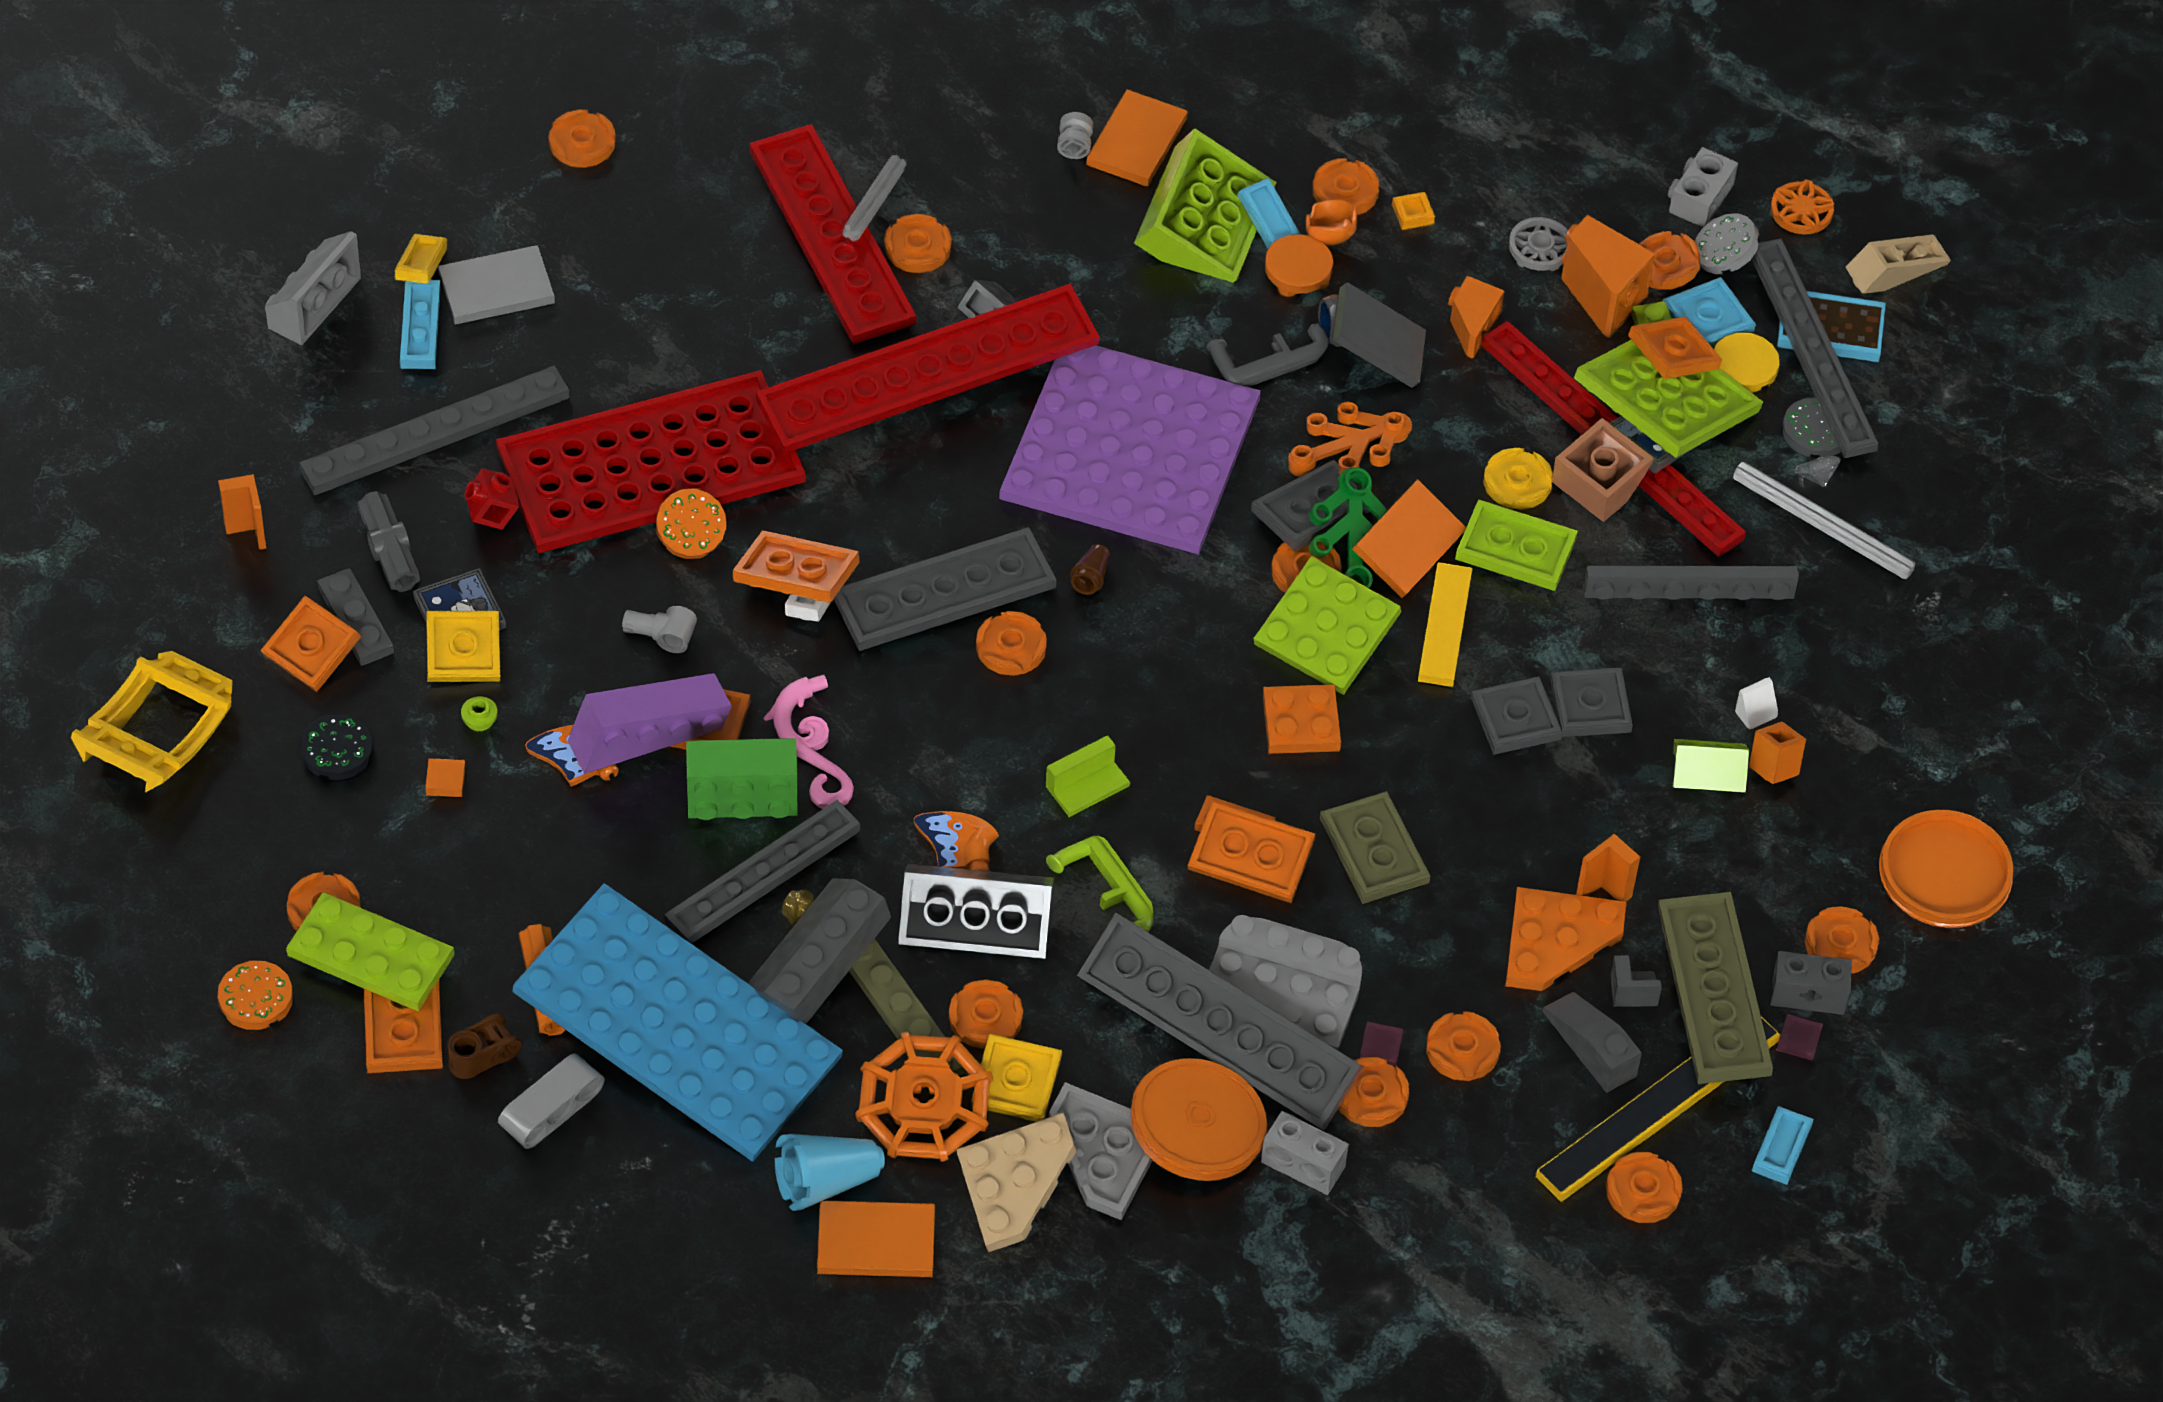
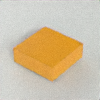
(1413, 210)

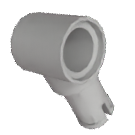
(670, 629)

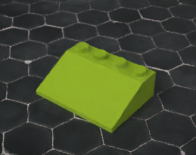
(1197, 210)

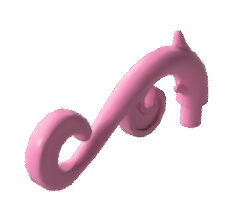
(807, 746)

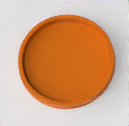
(1946, 868)
(1198, 1119)

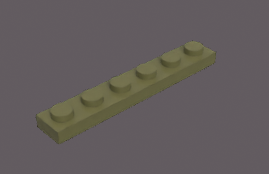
(895, 999)

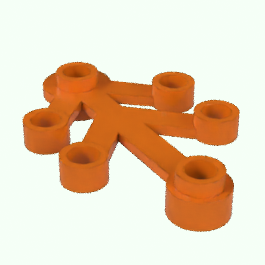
(1390, 427)

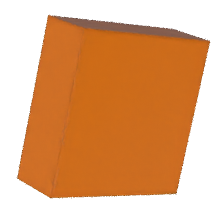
(445, 777)

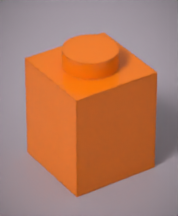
(1777, 752)

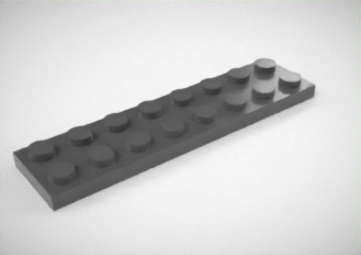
(1220, 1021)

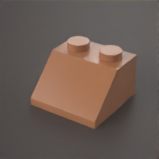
(1601, 469)

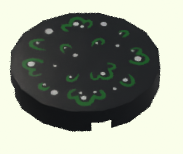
(336, 746)

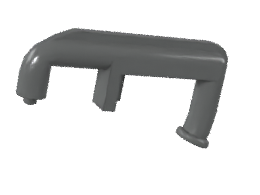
(1271, 366)

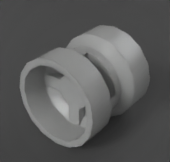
(1075, 135)

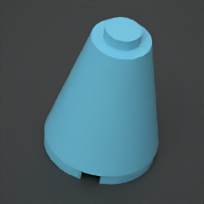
(824, 1166)

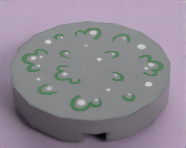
(1727, 243)

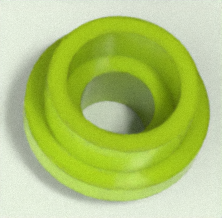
(479, 721)

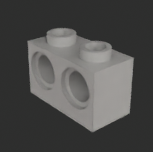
(1702, 186)
(1304, 1153)

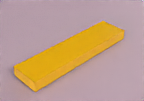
(1445, 624)

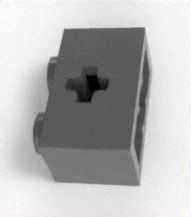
(1811, 982)

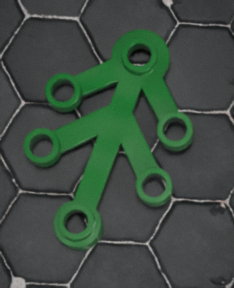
(1353, 523)

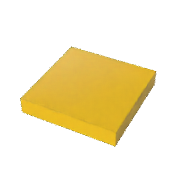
(463, 646)
(1021, 1077)

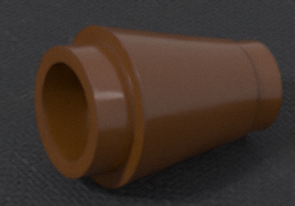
(1090, 571)

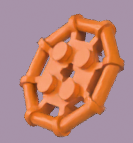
(929, 1116)

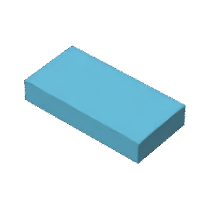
(1267, 212)
(1782, 1145)

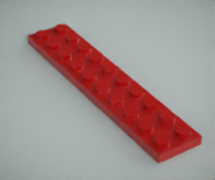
(926, 368)

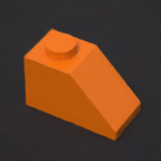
(1474, 312)

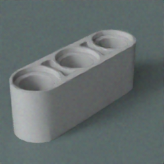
(551, 1100)

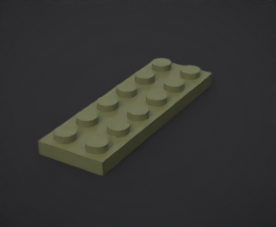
(1715, 988)

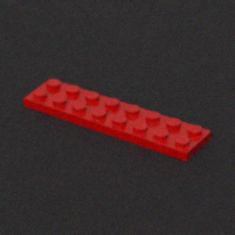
(817, 209)

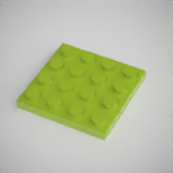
(1670, 411)

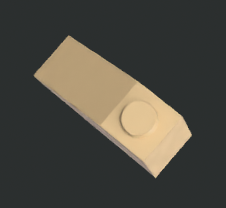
(1895, 261)

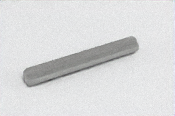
(874, 198)

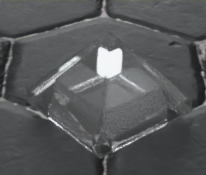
(1819, 469)

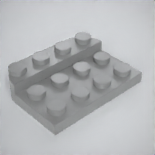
(1293, 973)

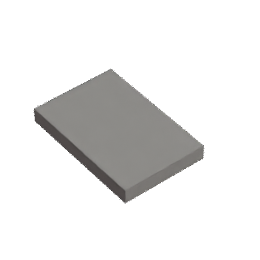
(496, 284)

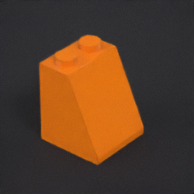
(1605, 272)

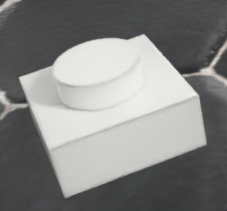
(805, 608)

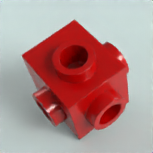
(491, 498)

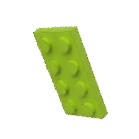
(370, 951)

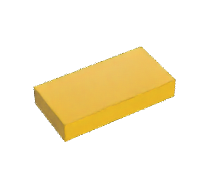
(421, 258)

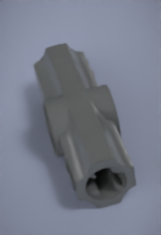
(388, 541)

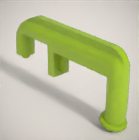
(1114, 871)

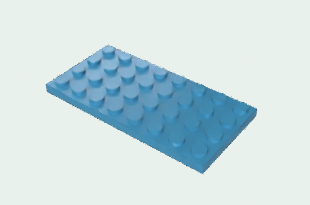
(677, 1021)

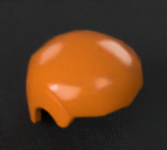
(1332, 221)

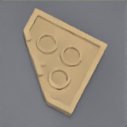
(1015, 1177)

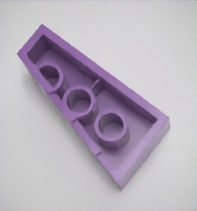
(645, 718)

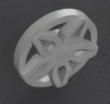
(1538, 243)

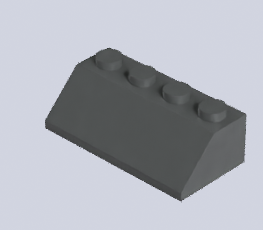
(975, 910)
(821, 948)

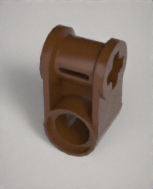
(487, 1044)

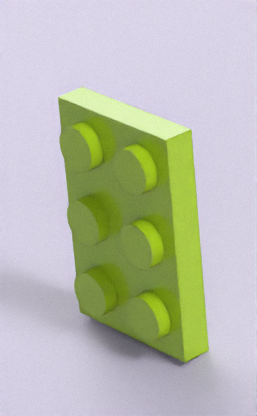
(1516, 545)

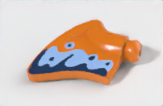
(556, 751)
(958, 839)

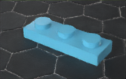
(420, 325)

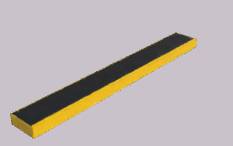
(1628, 1127)

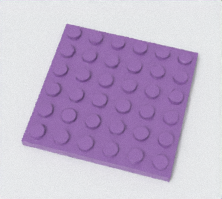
(1131, 446)

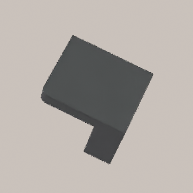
(1633, 987)

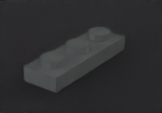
(352, 607)

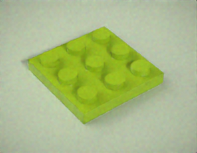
(1327, 625)

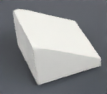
(1757, 704)

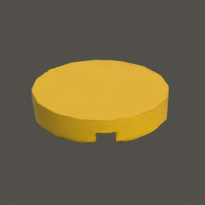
(1748, 360)
(1518, 478)

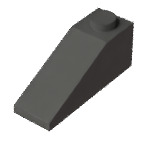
(1595, 1040)

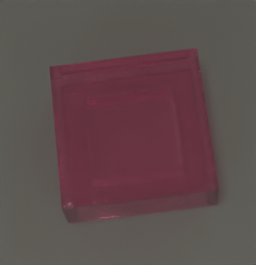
(1799, 1037)
(1382, 1042)

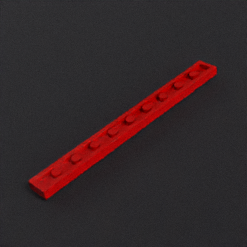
(1583, 411)

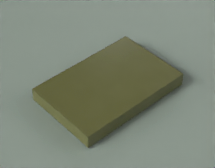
(1374, 847)

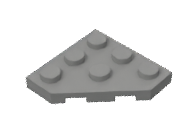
(1108, 1156)

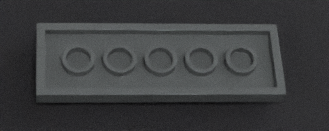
(944, 588)

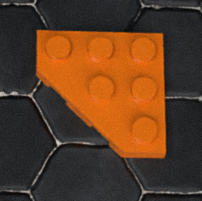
(1558, 935)

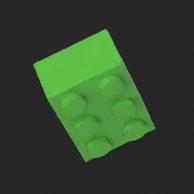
(742, 778)

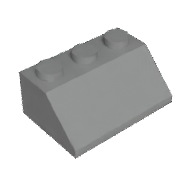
(315, 288)

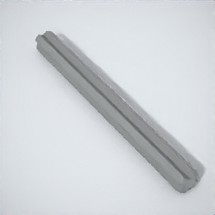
(1824, 520)

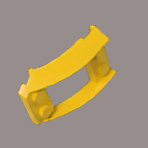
(108, 741)

